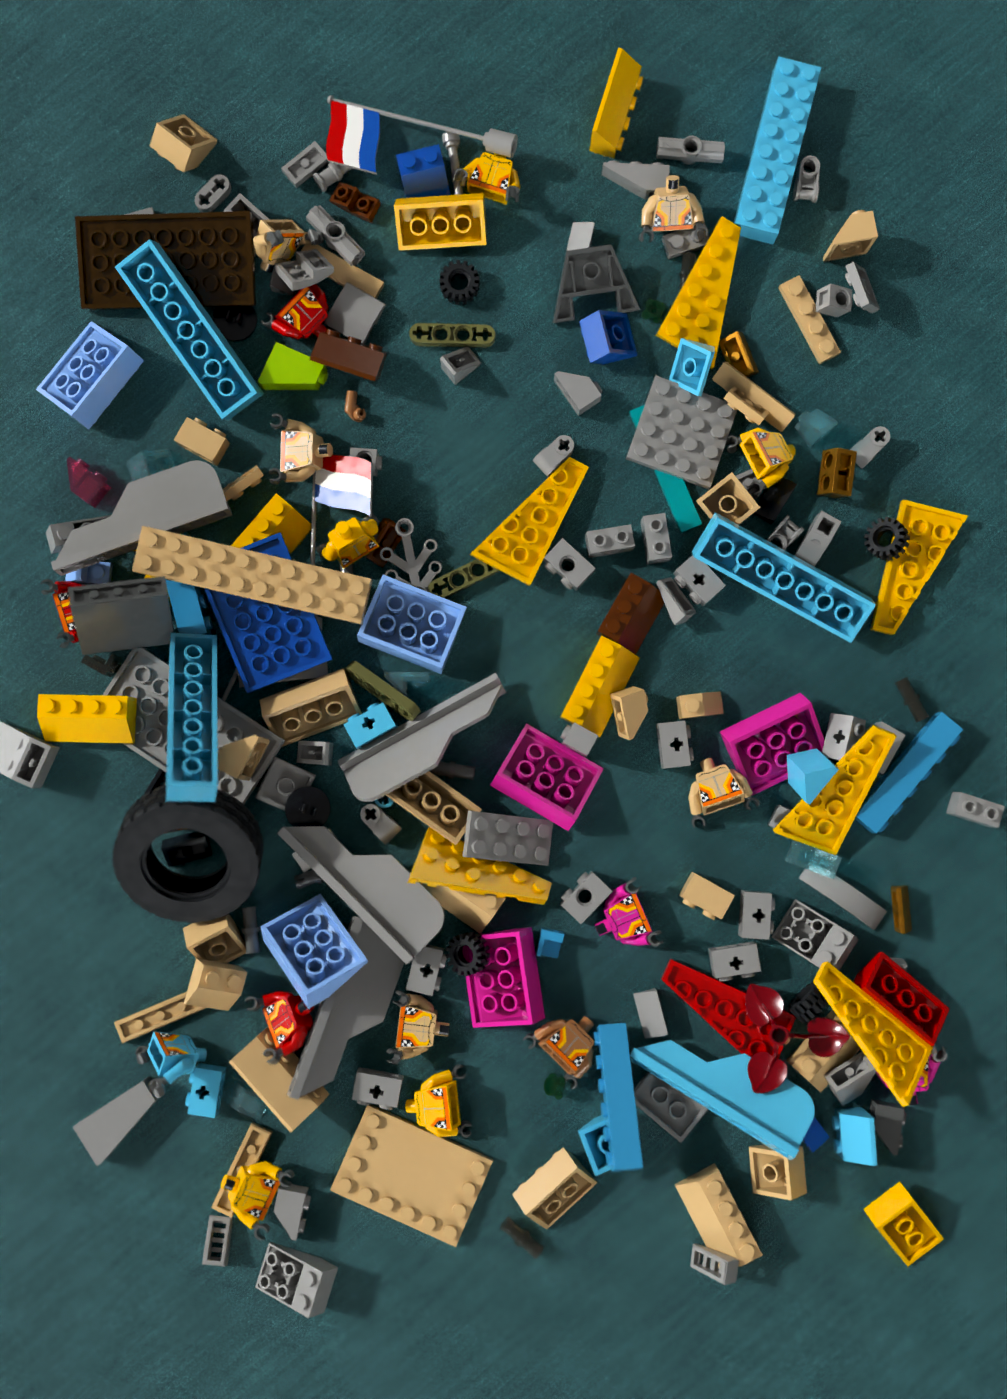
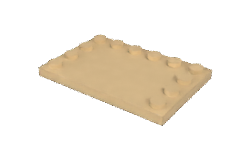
(411, 1175)

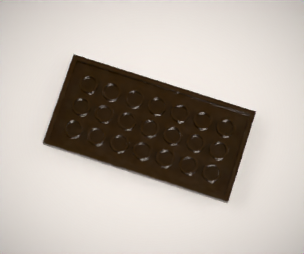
(206, 247)

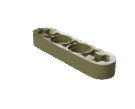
(452, 339)
(466, 572)
(382, 690)

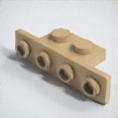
(751, 399)

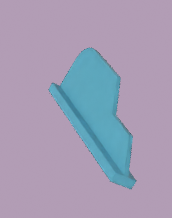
(724, 1087)

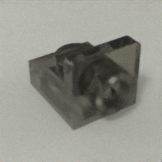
(98, 664)

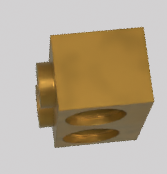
(836, 473)

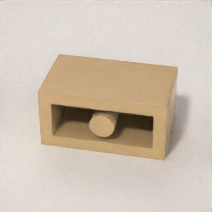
(202, 441)
(706, 896)

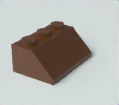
(349, 355)
(632, 613)

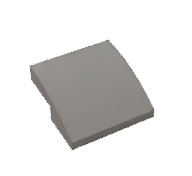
(305, 271)
(355, 313)

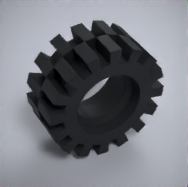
(464, 270)
(878, 530)
(456, 956)
(807, 1003)

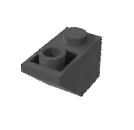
(888, 1123)

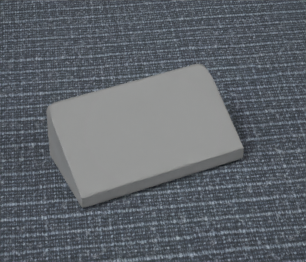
(580, 235)
(650, 1013)

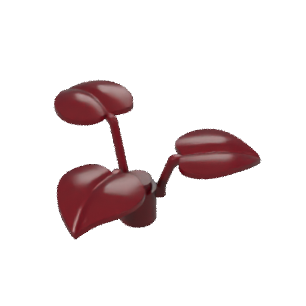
(766, 1071)

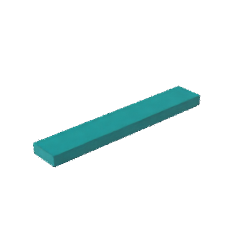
(675, 492)

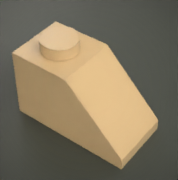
(699, 705)
(629, 710)

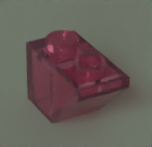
(85, 484)

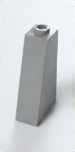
(112, 1122)

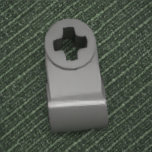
(806, 183)
(868, 448)
(551, 457)
(785, 533)
(383, 826)

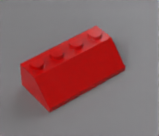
(903, 997)

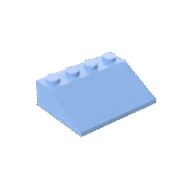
(90, 374)
(411, 624)
(313, 949)

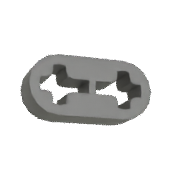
(212, 193)

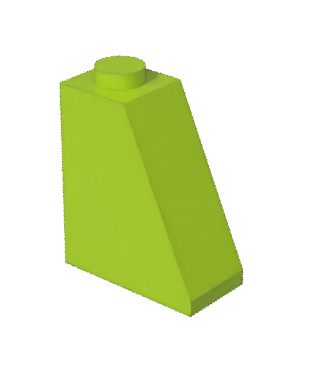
(291, 371)

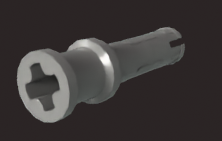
(330, 175)

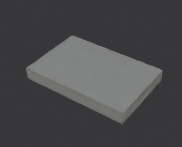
(668, 1106)

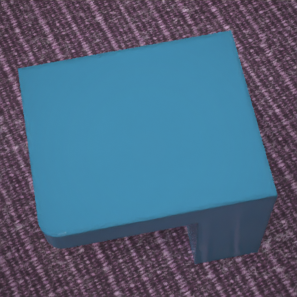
(549, 942)

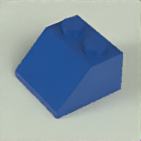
(423, 172)
(607, 337)

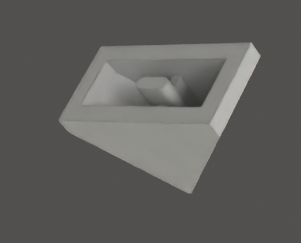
(459, 364)
(315, 752)

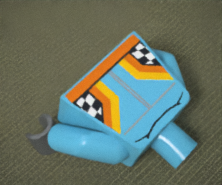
(171, 1057)

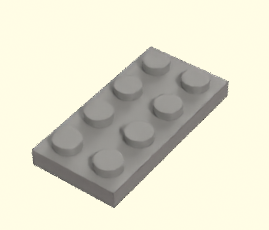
(507, 838)

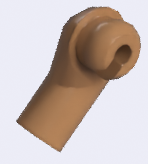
(352, 409)

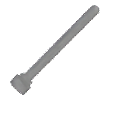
(451, 142)

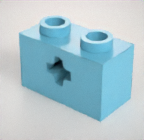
(358, 724)
(206, 1104)

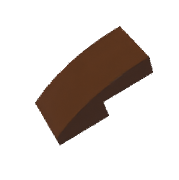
(354, 202)

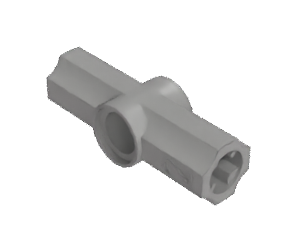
(704, 150)
(343, 244)

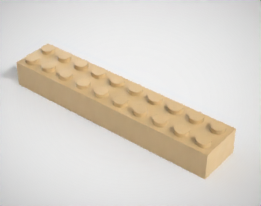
(252, 575)

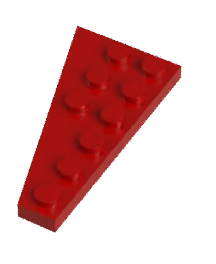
(723, 1008)

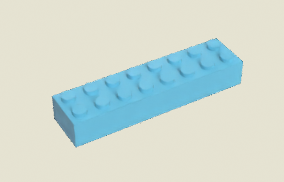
(776, 149)
(189, 329)
(783, 577)
(192, 719)

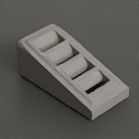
(675, 601)
(223, 1260)
(727, 1268)

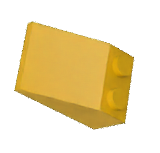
(903, 1224)

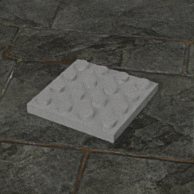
(681, 433)

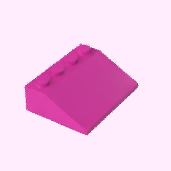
(765, 739)
(547, 777)
(509, 985)

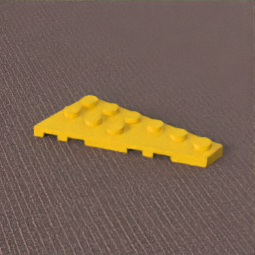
(703, 297)
(527, 533)
(903, 578)
(834, 809)
(443, 865)
(887, 1042)

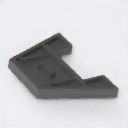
(592, 272)

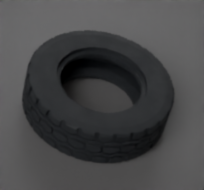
(178, 895)

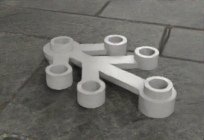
(411, 565)

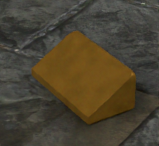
(738, 353)
(901, 909)

